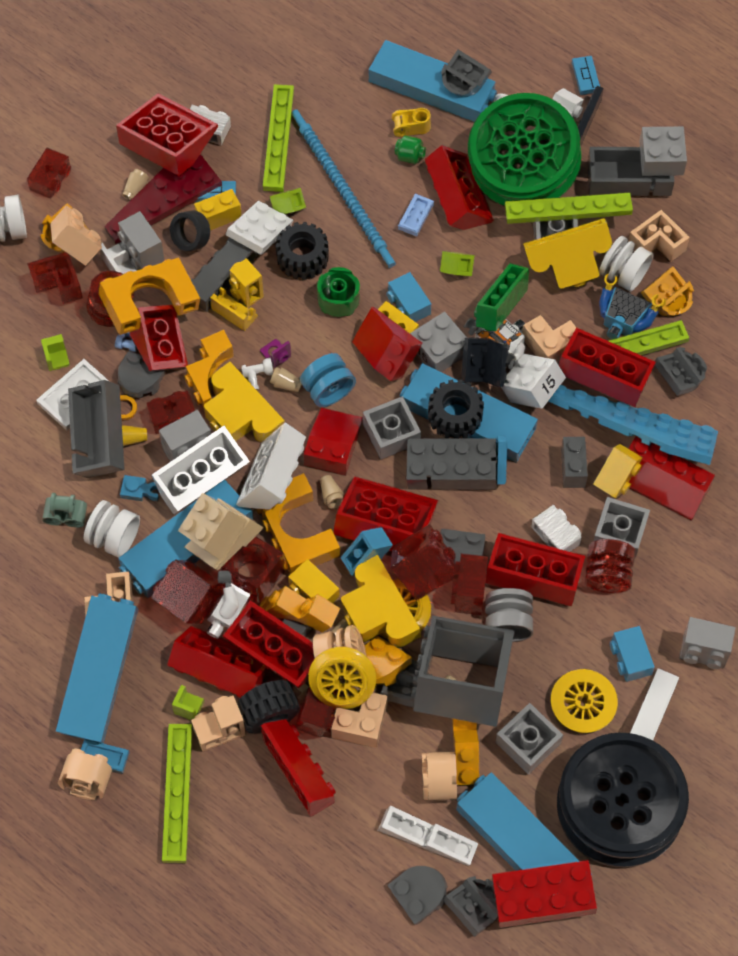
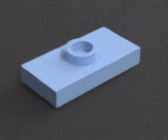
(415, 215)

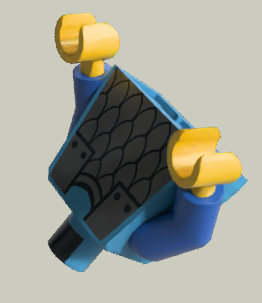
(625, 312)

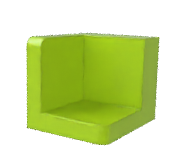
(288, 201)
(457, 263)
(55, 352)
(187, 704)

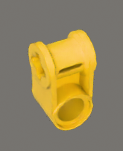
(413, 122)

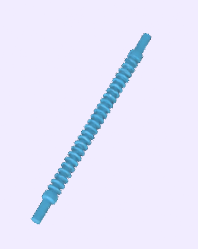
(342, 187)

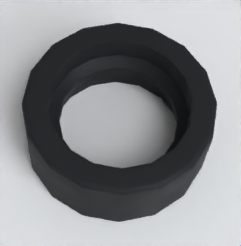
(177, 230)

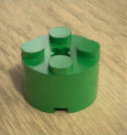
(338, 292)

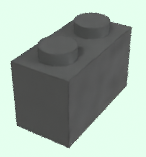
(574, 462)

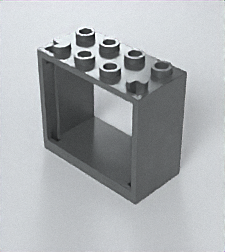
(467, 643)

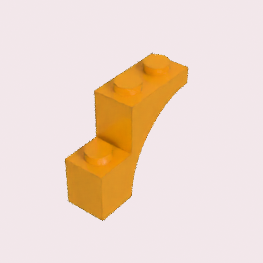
(214, 352)
(313, 612)
(466, 751)

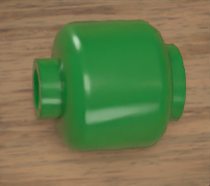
(410, 149)

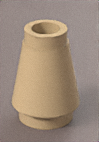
(135, 183)
(285, 380)
(331, 492)

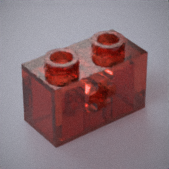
(49, 173)
(160, 408)

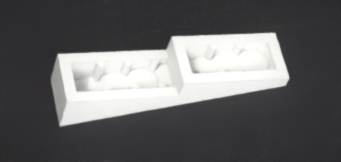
(655, 704)
(427, 836)

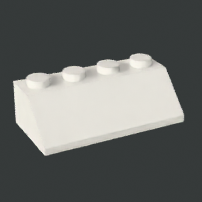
(199, 469)
(272, 469)

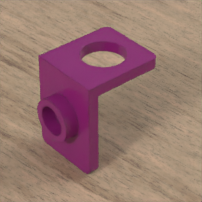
(280, 354)

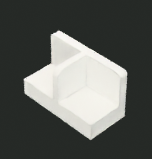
(116, 259)

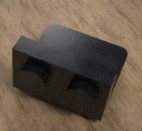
(484, 361)

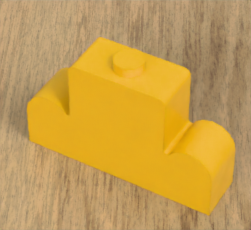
(570, 252)
(240, 406)
(379, 606)

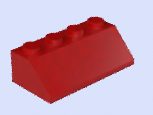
(457, 189)
(605, 367)
(670, 479)
(535, 568)
(272, 643)
(216, 662)
(297, 766)

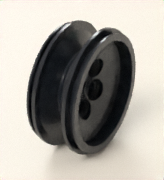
(650, 771)

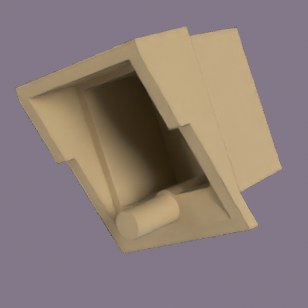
(217, 530)

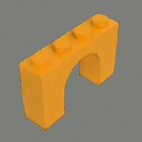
(166, 276)
(296, 551)

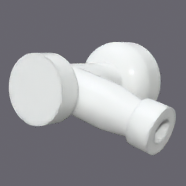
(250, 371)

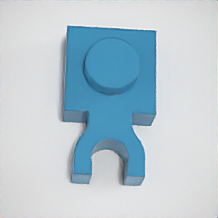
(136, 487)

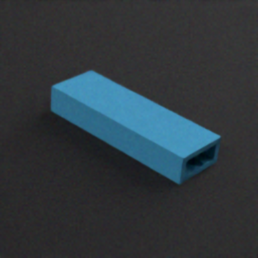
(421, 79)
(497, 420)
(152, 555)
(97, 668)
(510, 826)

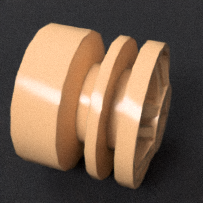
(346, 637)

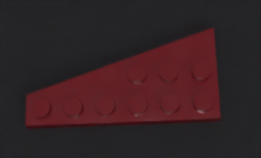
(166, 195)

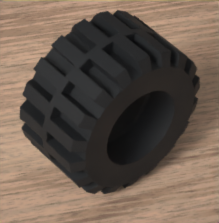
(302, 236)
(460, 394)
(267, 704)

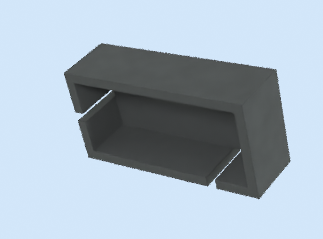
(619, 171)
(96, 429)
(451, 463)

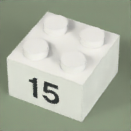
(533, 381)

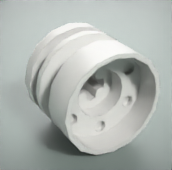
(12, 218)
(623, 262)
(111, 528)

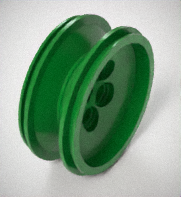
(532, 181)

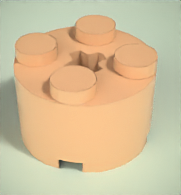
(85, 774)
(439, 776)

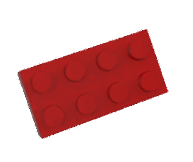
(544, 893)

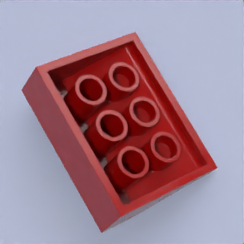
(166, 133)
(377, 505)

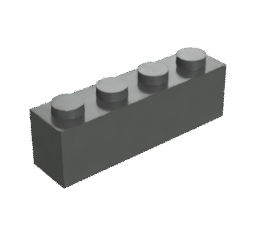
(217, 271)

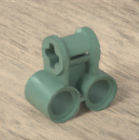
(64, 510)

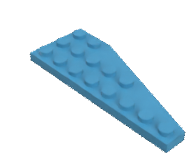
(673, 435)

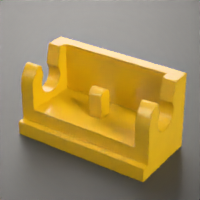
(233, 310)

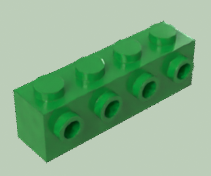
(502, 297)

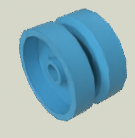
(328, 380)

